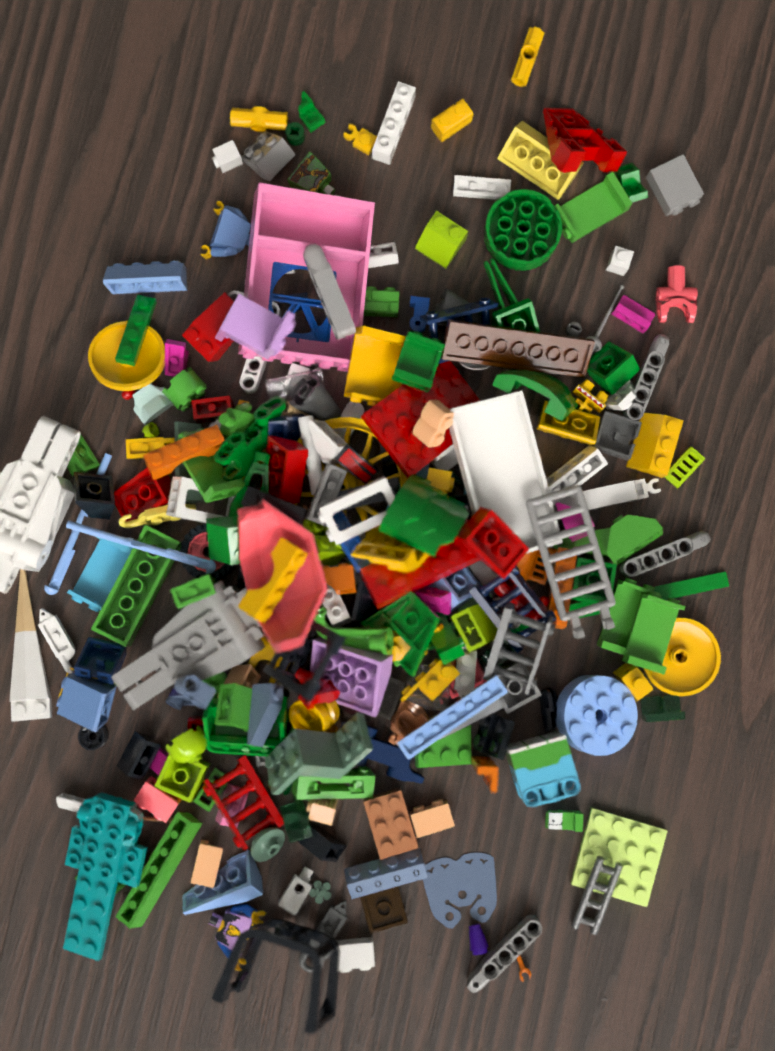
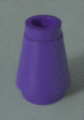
(477, 940)

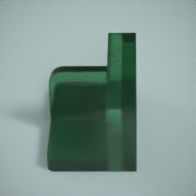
(661, 708)
(296, 821)

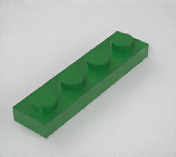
(135, 330)

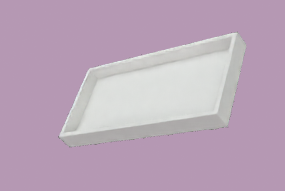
(502, 463)

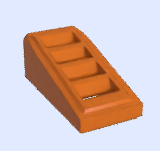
(542, 581)

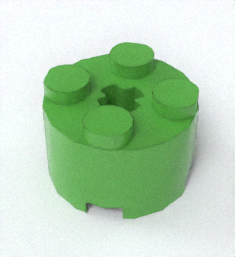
(184, 388)

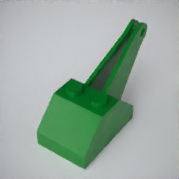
(517, 315)
(223, 539)

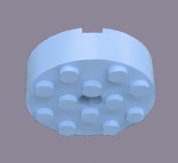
(614, 719)

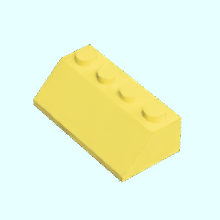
(530, 156)

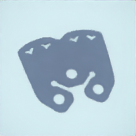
(458, 876)

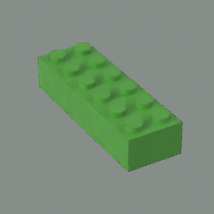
(135, 589)

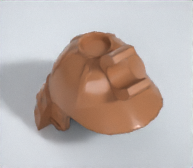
(406, 720)

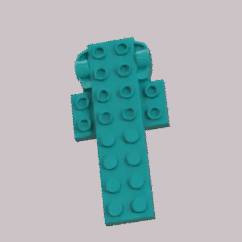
(105, 854)

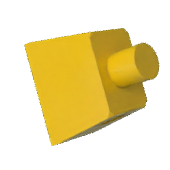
(633, 680)

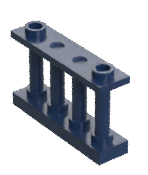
(432, 317)
(493, 607)

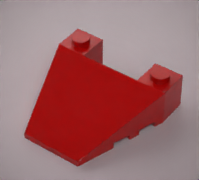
(575, 141)

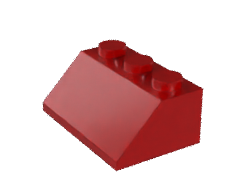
(286, 468)

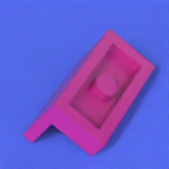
(633, 314)
(436, 599)

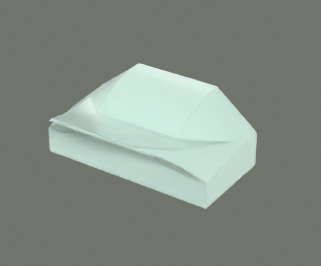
(150, 403)

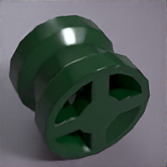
(295, 139)

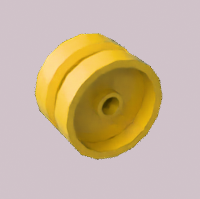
(317, 719)

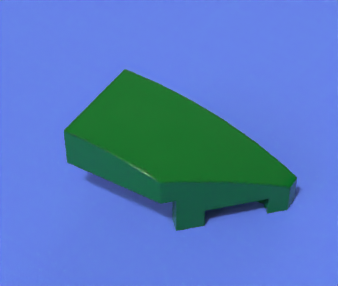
(309, 114)

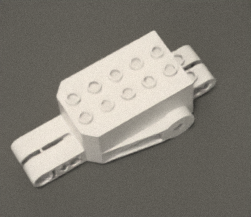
(34, 499)

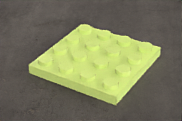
(622, 841)

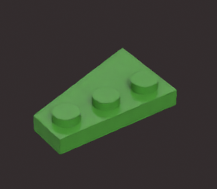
(448, 751)

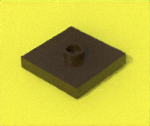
(384, 910)

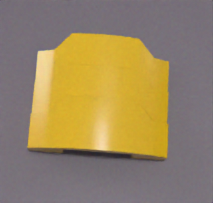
(389, 551)

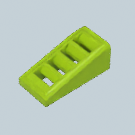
(694, 465)

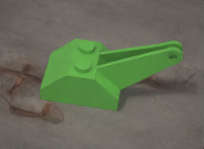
(623, 539)

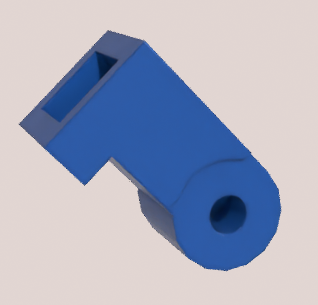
(420, 307)

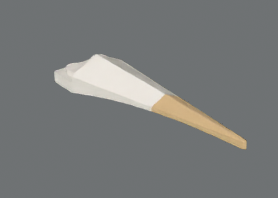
(29, 684)

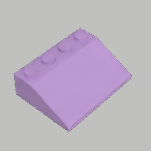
(357, 675)

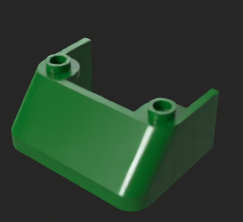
(233, 740)

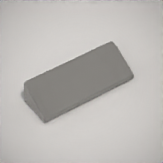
(326, 491)

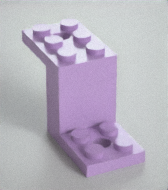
(256, 327)

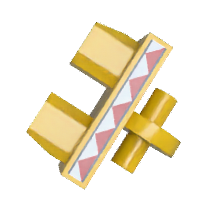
(582, 392)

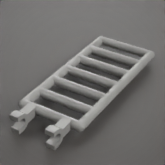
(603, 606)

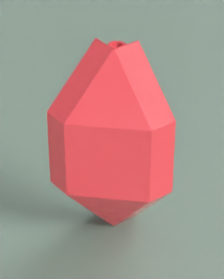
(258, 535)

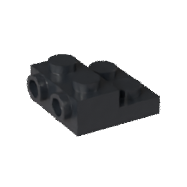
(493, 735)

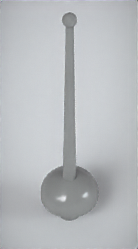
(598, 345)

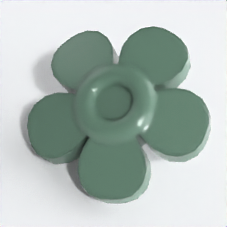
(320, 892)

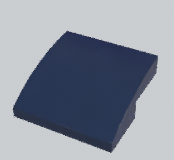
(285, 427)

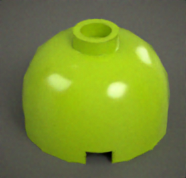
(188, 746)

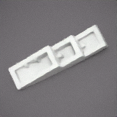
(605, 495)

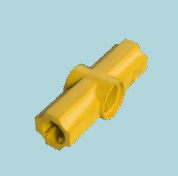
(525, 65)
(259, 119)

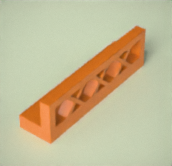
(488, 768)

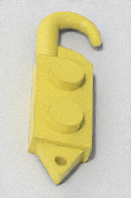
(150, 517)

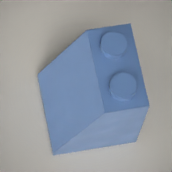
(86, 701)

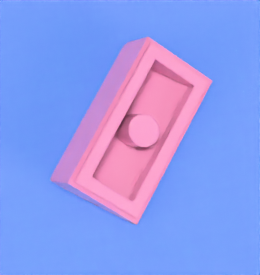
(233, 808)

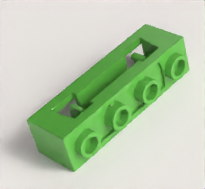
(360, 779)

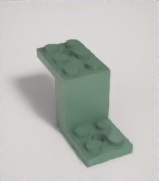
(318, 753)

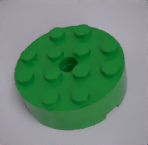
(528, 211)

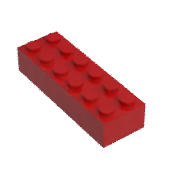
(390, 585)

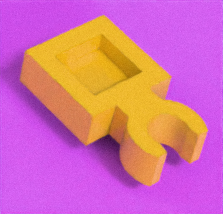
(362, 140)

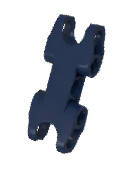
(389, 755)

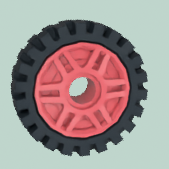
(195, 544)

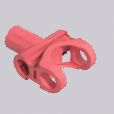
(676, 295)

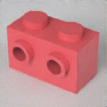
(156, 800)

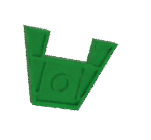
(413, 622)

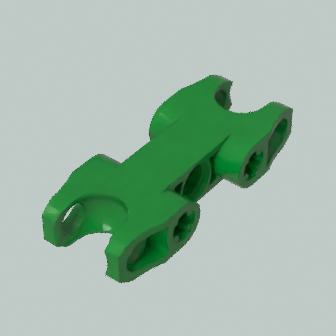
(243, 445)

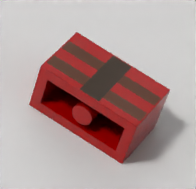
(211, 408)

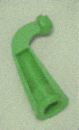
(368, 639)

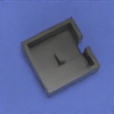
(615, 435)

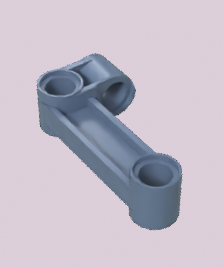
(196, 694)

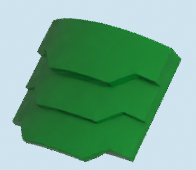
(560, 397)
(423, 516)

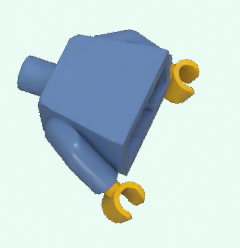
(229, 234)

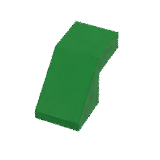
(629, 178)

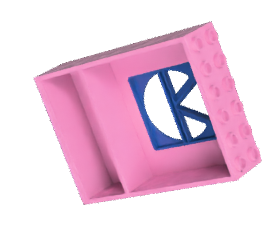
(280, 231)

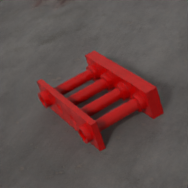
(263, 801)

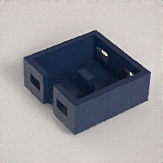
(100, 660)

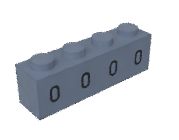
(385, 873)

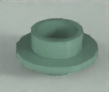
(267, 844)

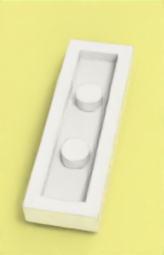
(480, 187)

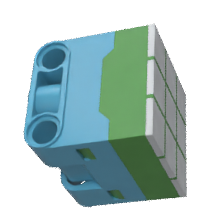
(543, 769)

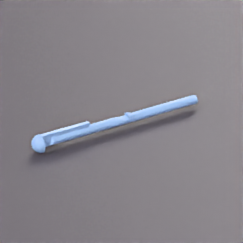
(68, 553)
(209, 565)

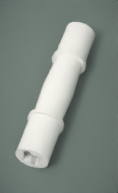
(313, 462)

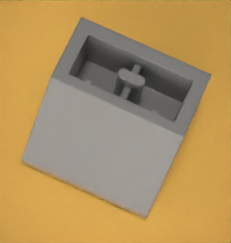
(268, 155)

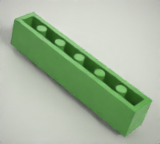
(159, 869)

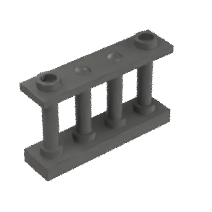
(499, 651)

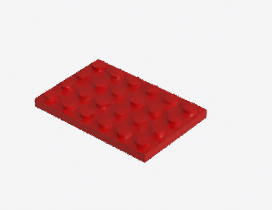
(397, 414)

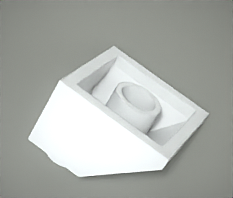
(326, 441)

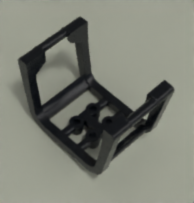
(299, 656)
(295, 938)

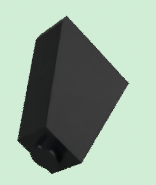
(323, 844)

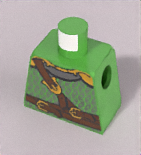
(311, 176)

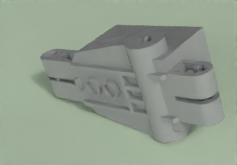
(196, 642)

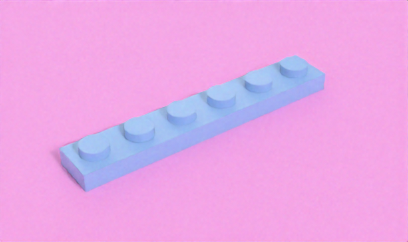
(452, 717)

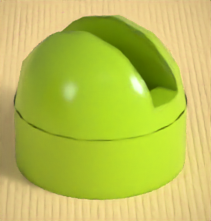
(150, 430)

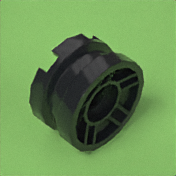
(88, 742)

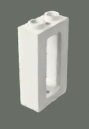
(177, 498)
(348, 499)

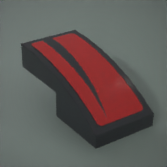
(356, 464)

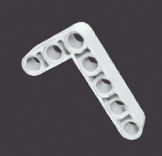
(248, 373)

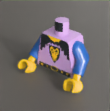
(232, 925)

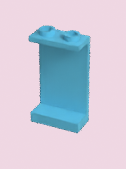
(100, 574)

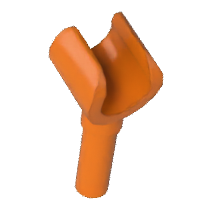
(522, 968)

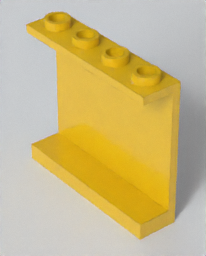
(372, 365)

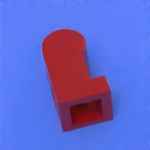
(326, 693)

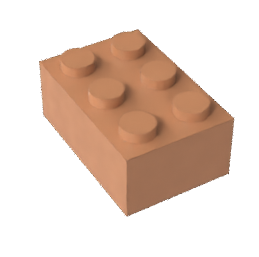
(390, 823)

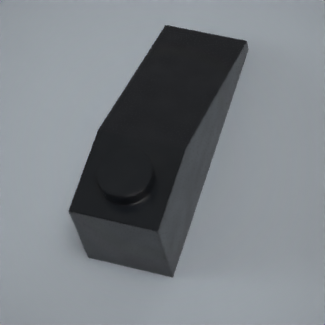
(255, 495)

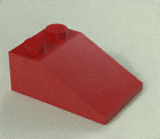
(205, 327)
(142, 494)
(492, 541)

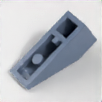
(264, 709)

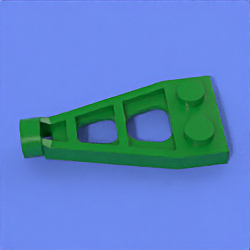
(255, 467)

